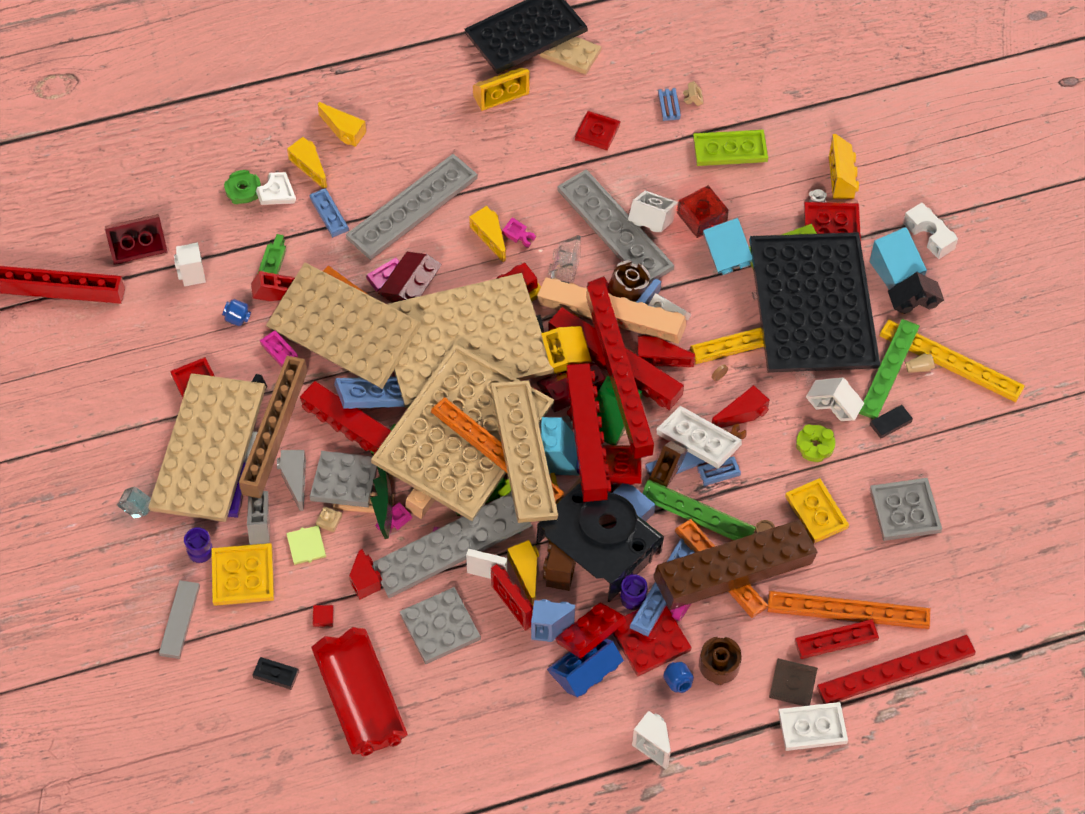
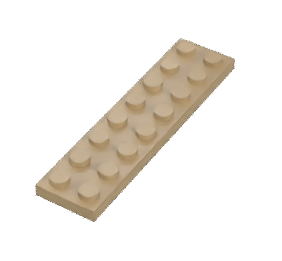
(523, 451)

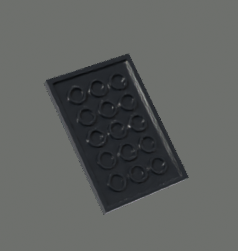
(524, 31)

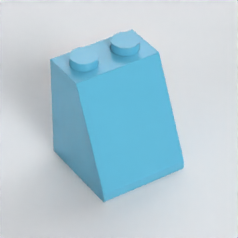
(728, 246)
(896, 258)
(559, 446)

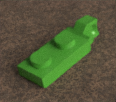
(273, 255)

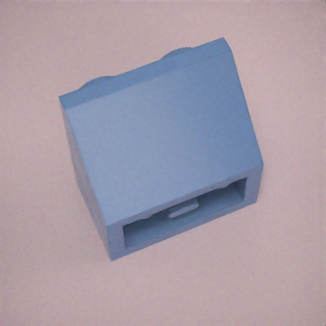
(551, 619)

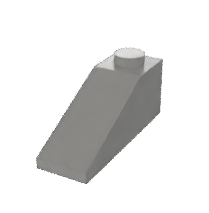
(293, 469)
(258, 519)

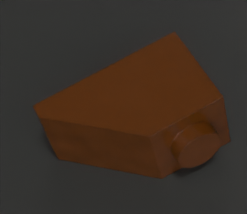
(668, 463)

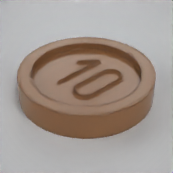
(719, 372)
(764, 525)

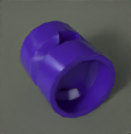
(198, 545)
(633, 591)

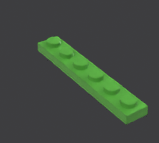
(889, 369)
(697, 511)

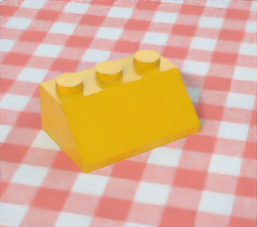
(501, 88)
(842, 169)

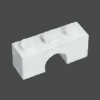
(922, 219)

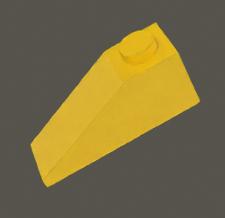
(345, 126)
(305, 157)
(487, 227)
(524, 563)

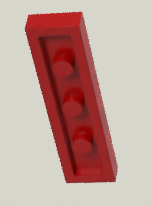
(836, 639)

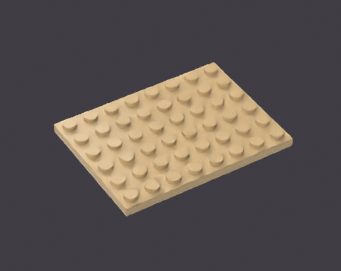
(484, 318)
(433, 455)

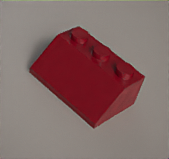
(136, 239)
(410, 277)
(557, 388)

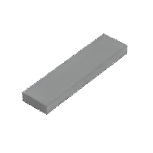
(179, 619)

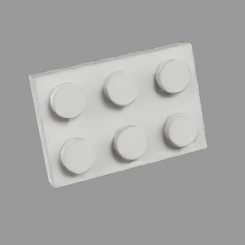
(812, 726)

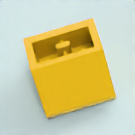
(566, 347)

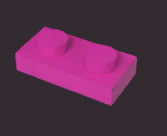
(380, 275)
(277, 347)

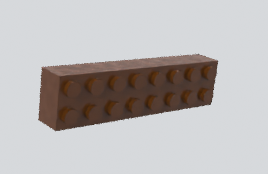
(734, 564)

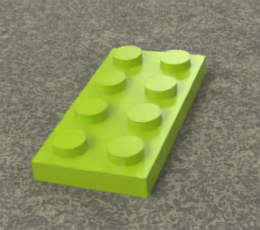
(730, 147)

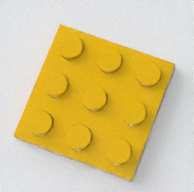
(242, 574)

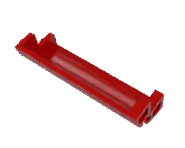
(359, 692)

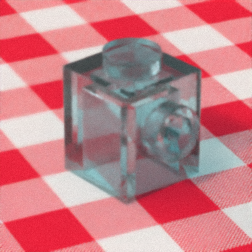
(134, 502)

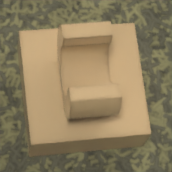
(693, 94)
(329, 519)

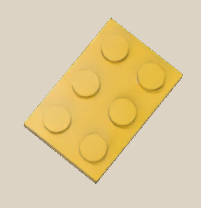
(817, 510)

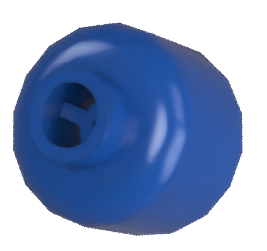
(236, 312)
(678, 677)

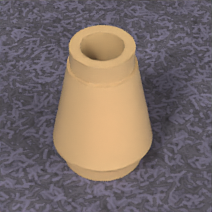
(920, 364)

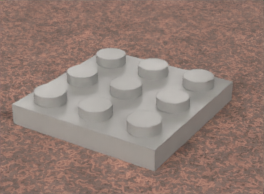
(344, 479)
(905, 509)
(440, 625)

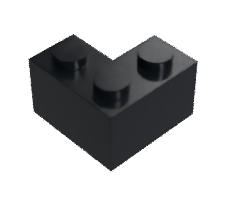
(915, 291)

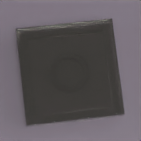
(793, 682)

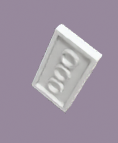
(699, 436)

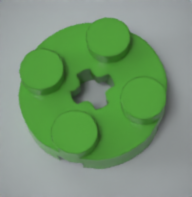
(245, 195)

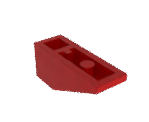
(270, 286)
(662, 353)
(743, 409)

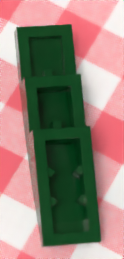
(383, 502)

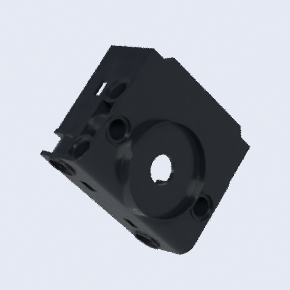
(599, 550)

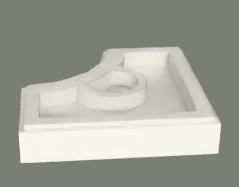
(277, 190)

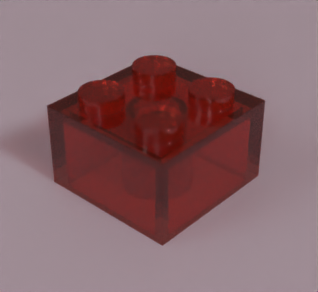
(702, 210)

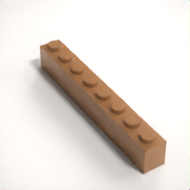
(273, 427)

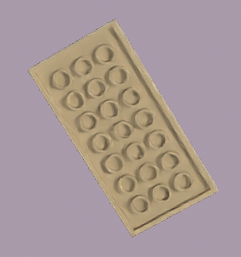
(344, 325)
(207, 447)

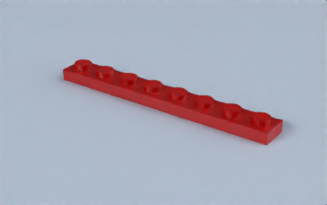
(896, 670)

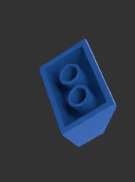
(579, 674)

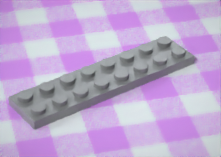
(411, 206)
(612, 224)
(448, 546)

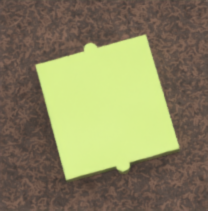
(306, 545)

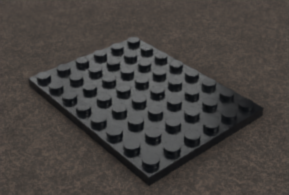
(814, 302)

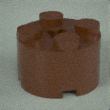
(629, 280)
(720, 660)

